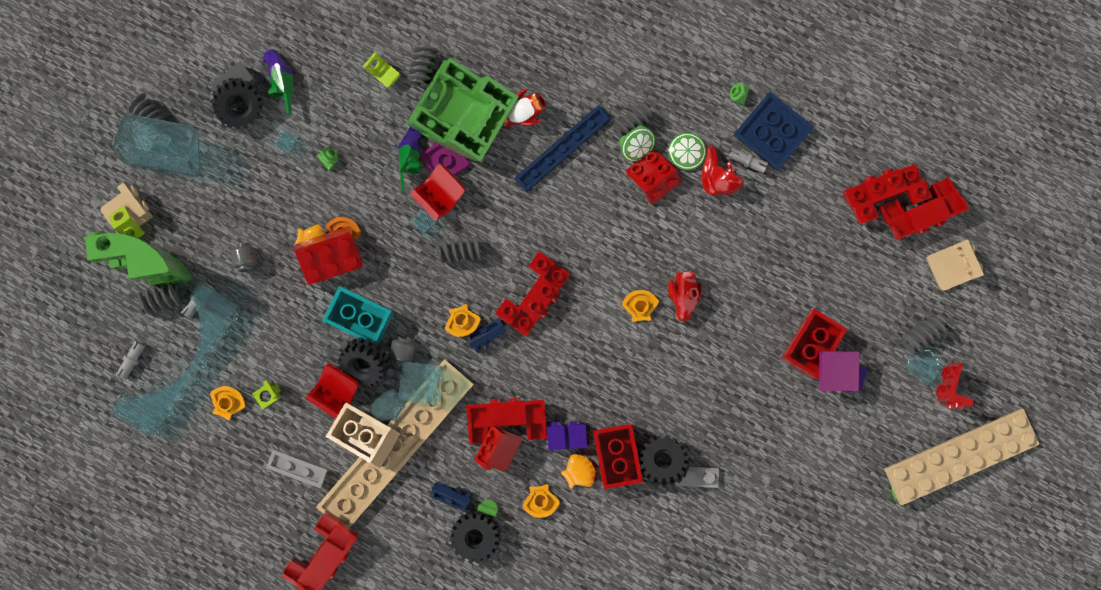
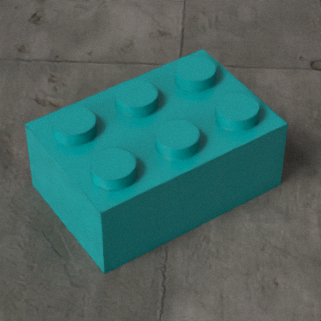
(358, 315)

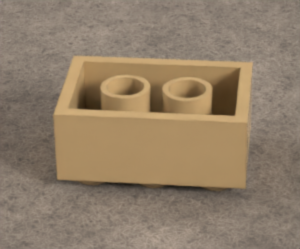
(363, 435)

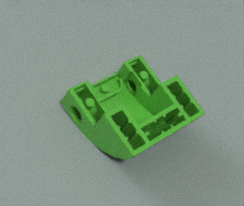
(462, 110)
(139, 258)

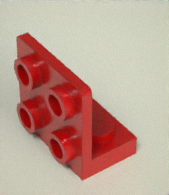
(498, 449)

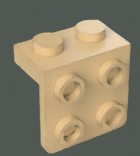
(129, 198)
(955, 265)

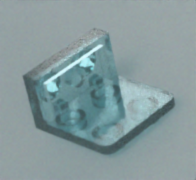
(421, 383)

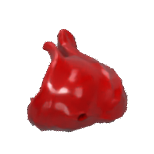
(716, 179)

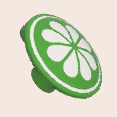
(637, 143)
(687, 151)

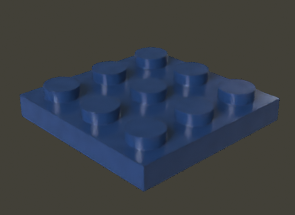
(773, 131)

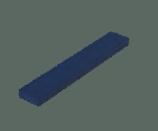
(562, 149)

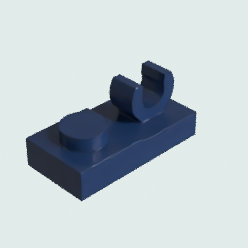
(482, 335)
(447, 496)

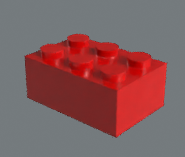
(328, 255)
(813, 335)
(617, 456)

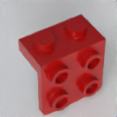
(654, 176)
(439, 192)
(947, 389)
(333, 390)

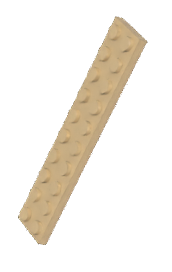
(415, 424)

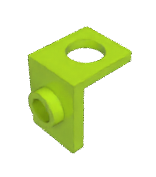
(382, 71)
(126, 224)
(273, 389)

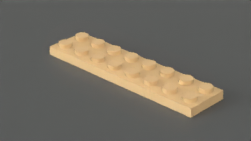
(961, 456)

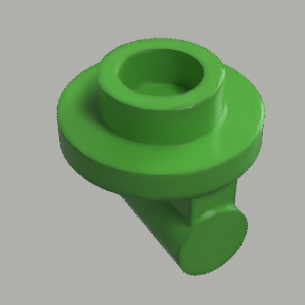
(739, 93)
(328, 157)
(488, 507)

